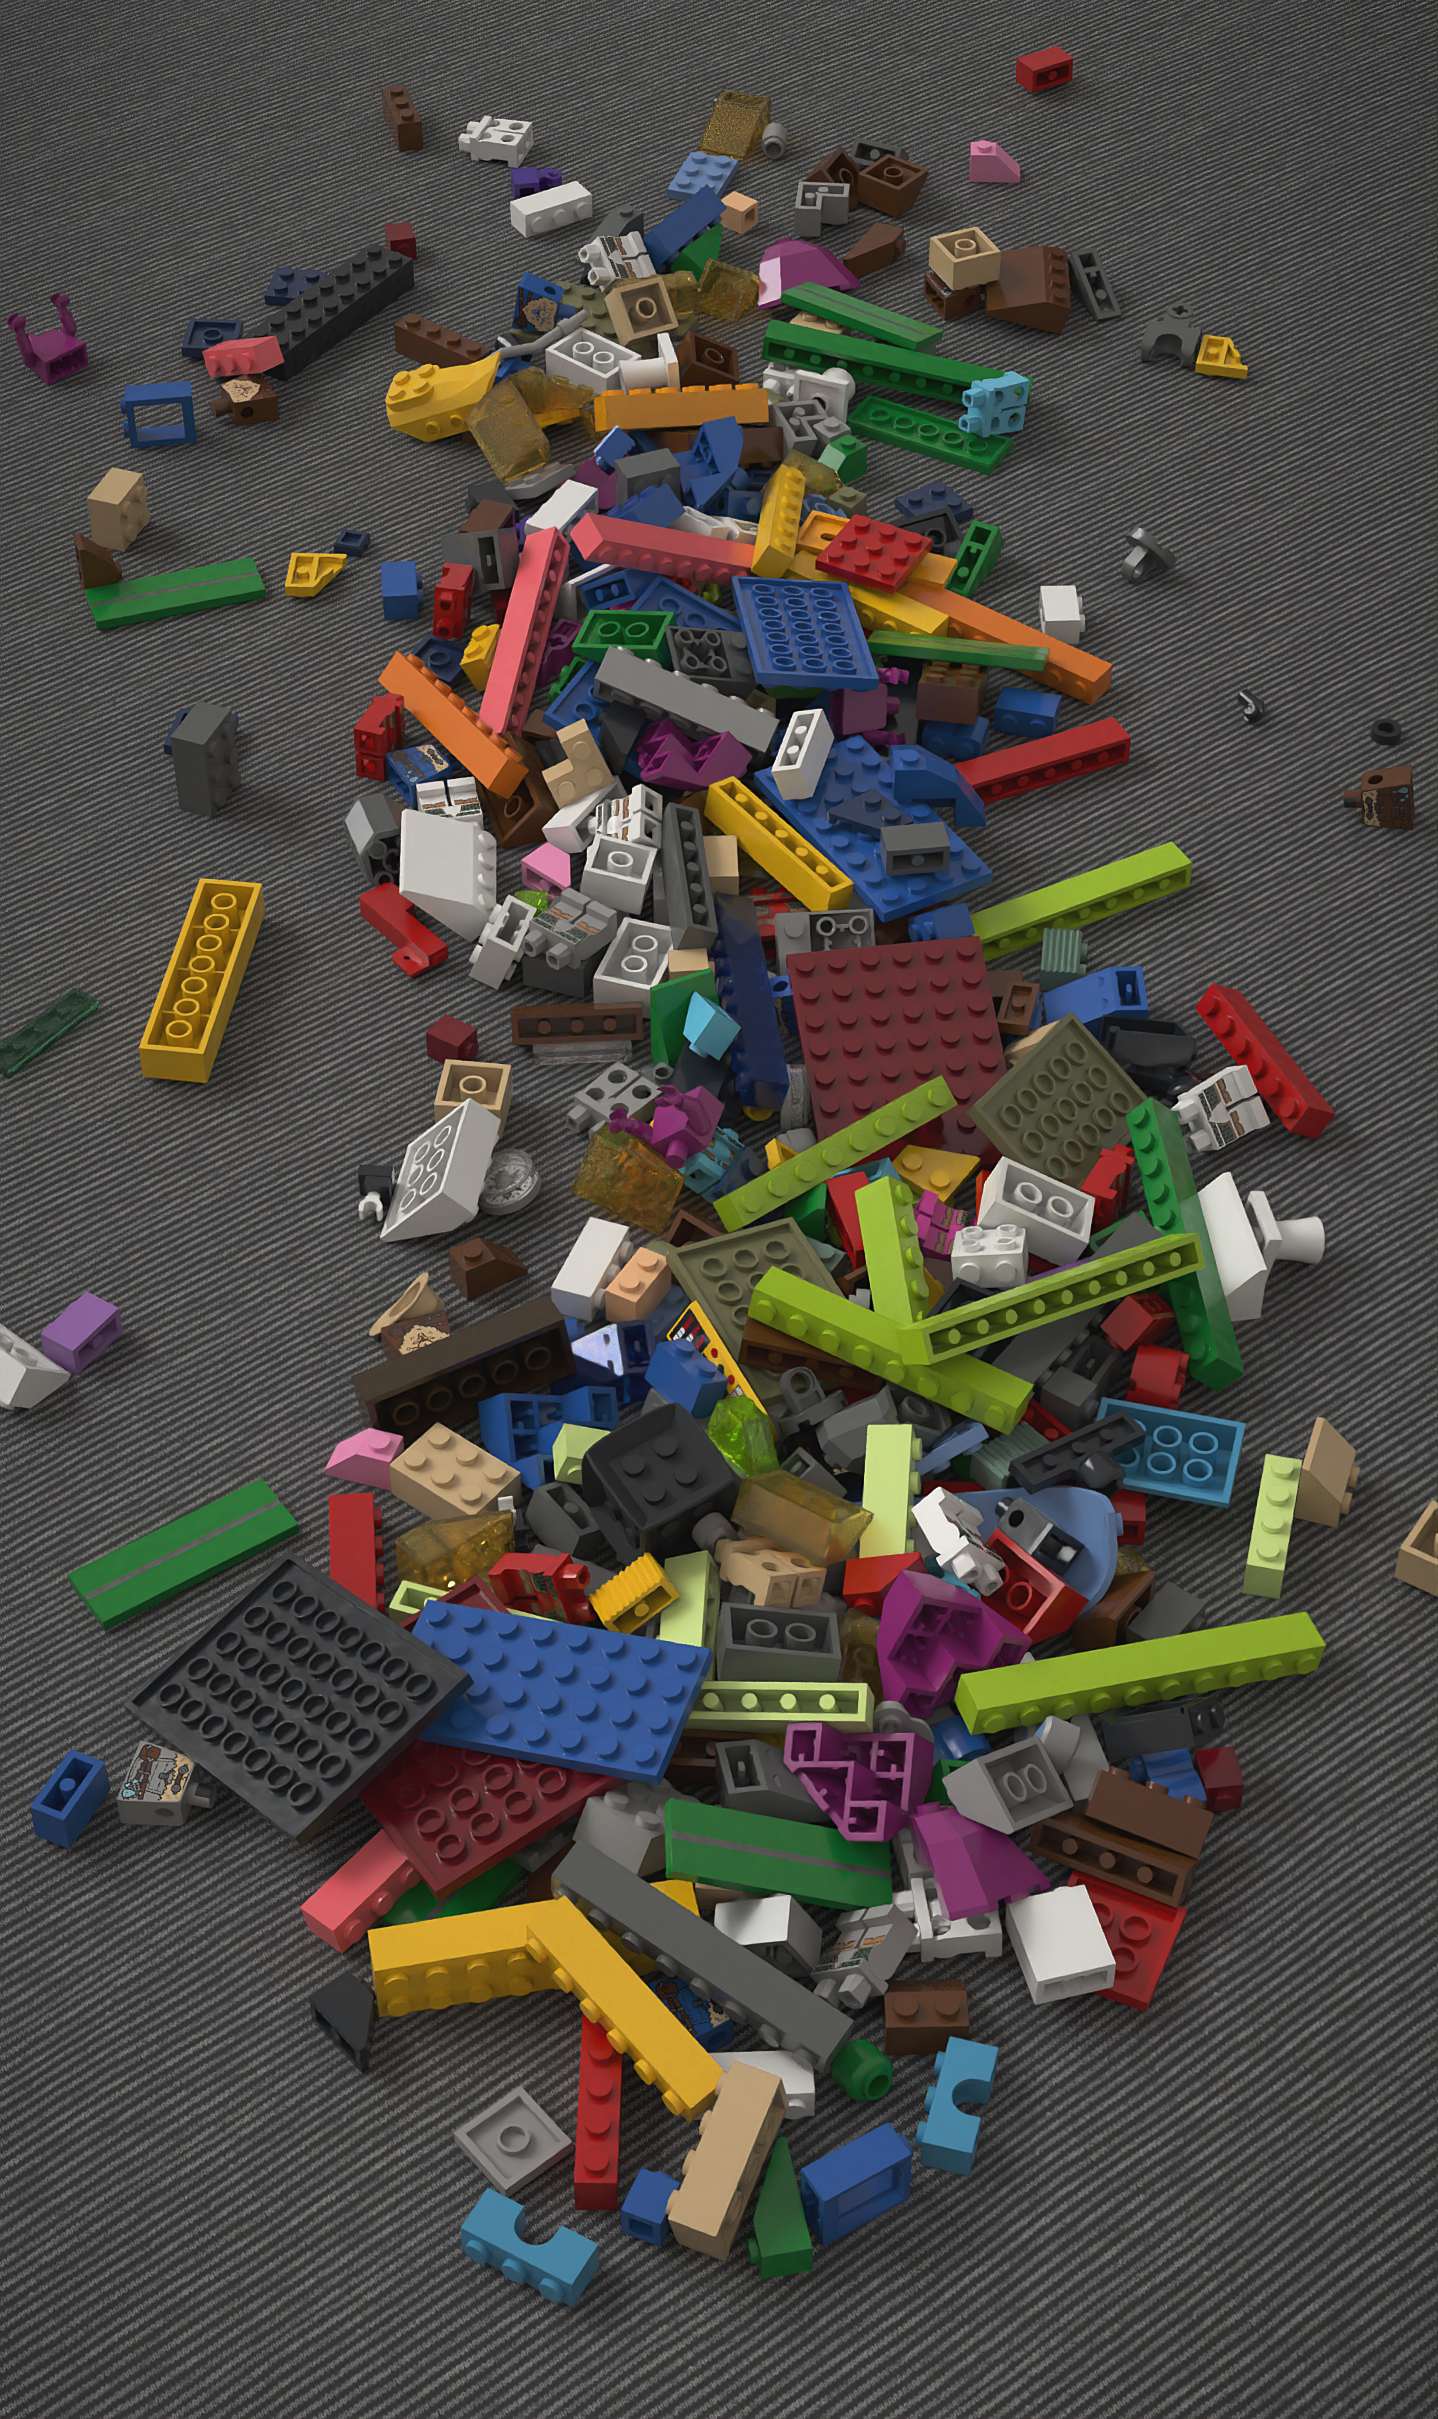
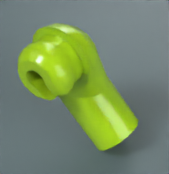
(712, 594)

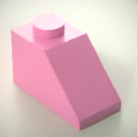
(992, 164)
(547, 870)
(366, 1458)

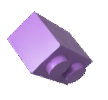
(81, 1332)

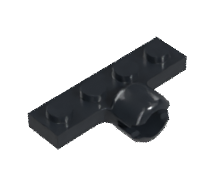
(1168, 1080)
(1082, 1456)

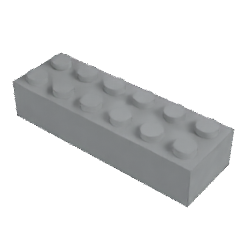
(692, 707)

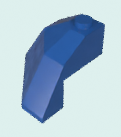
(710, 463)
(937, 782)
(525, 1426)

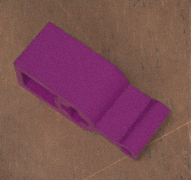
(558, 650)

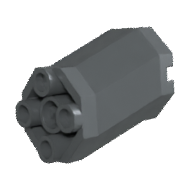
(375, 837)
(845, 1432)

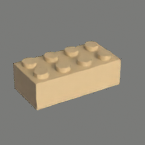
(727, 2160)

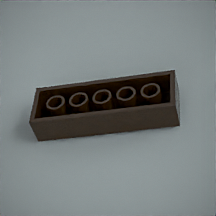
(457, 1372)

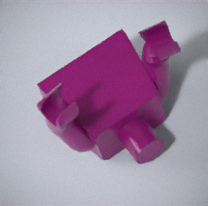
(53, 352)
(867, 711)
(680, 1125)

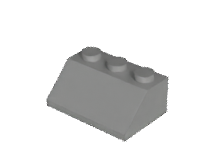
(1009, 1787)

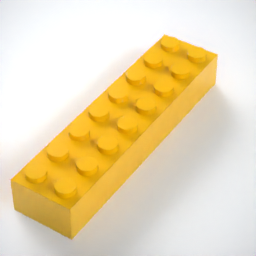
(202, 981)
(477, 1956)

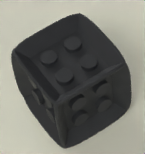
(656, 1483)

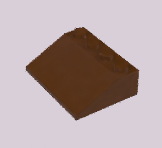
(1031, 288)
(761, 442)

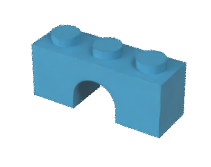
(950, 2135)
(555, 2268)

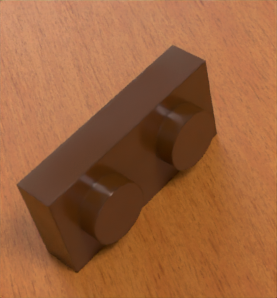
(1018, 1007)

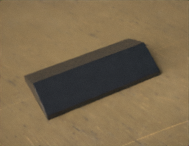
(940, 527)

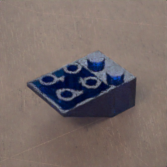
(612, 1358)

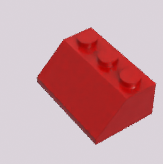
(1032, 1592)

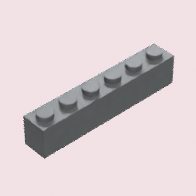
(686, 879)

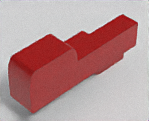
(397, 921)

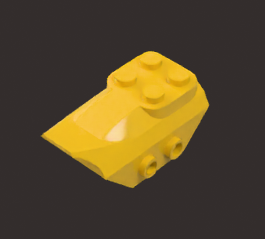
(435, 400)

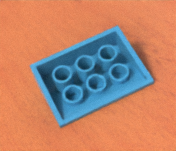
(1181, 1455)

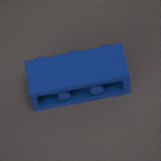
(616, 588)

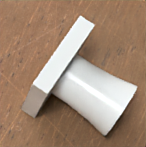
(651, 373)
(830, 389)
(1285, 1240)

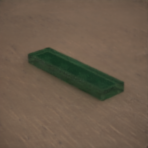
(45, 1031)

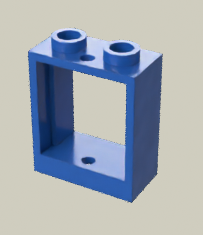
(155, 395)
(856, 2183)

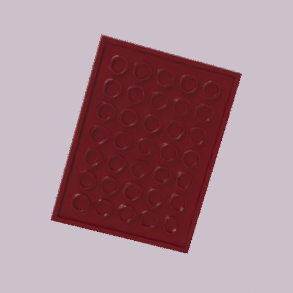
(887, 1023)
(466, 1808)

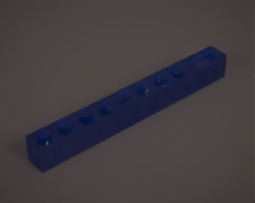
(749, 1001)

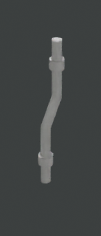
(562, 328)

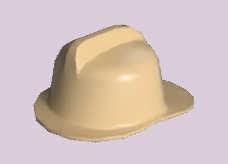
(415, 1302)

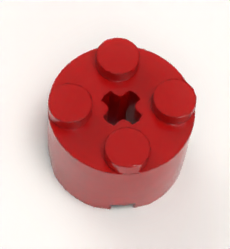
(1158, 1376)

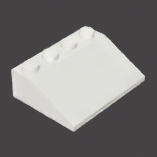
(448, 870)
(443, 1174)

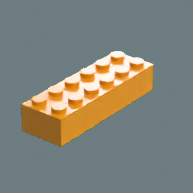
(680, 409)

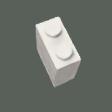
(1060, 1944)

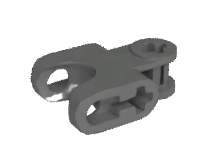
(1172, 336)

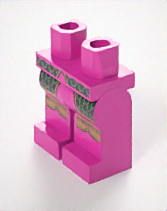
(938, 1226)

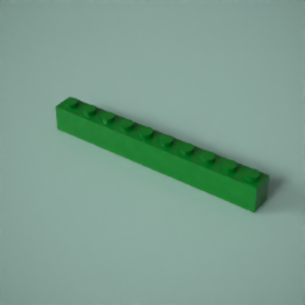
(874, 362)
(1177, 1210)

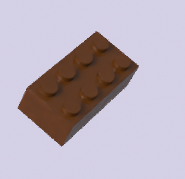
(951, 692)

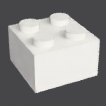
(618, 873)

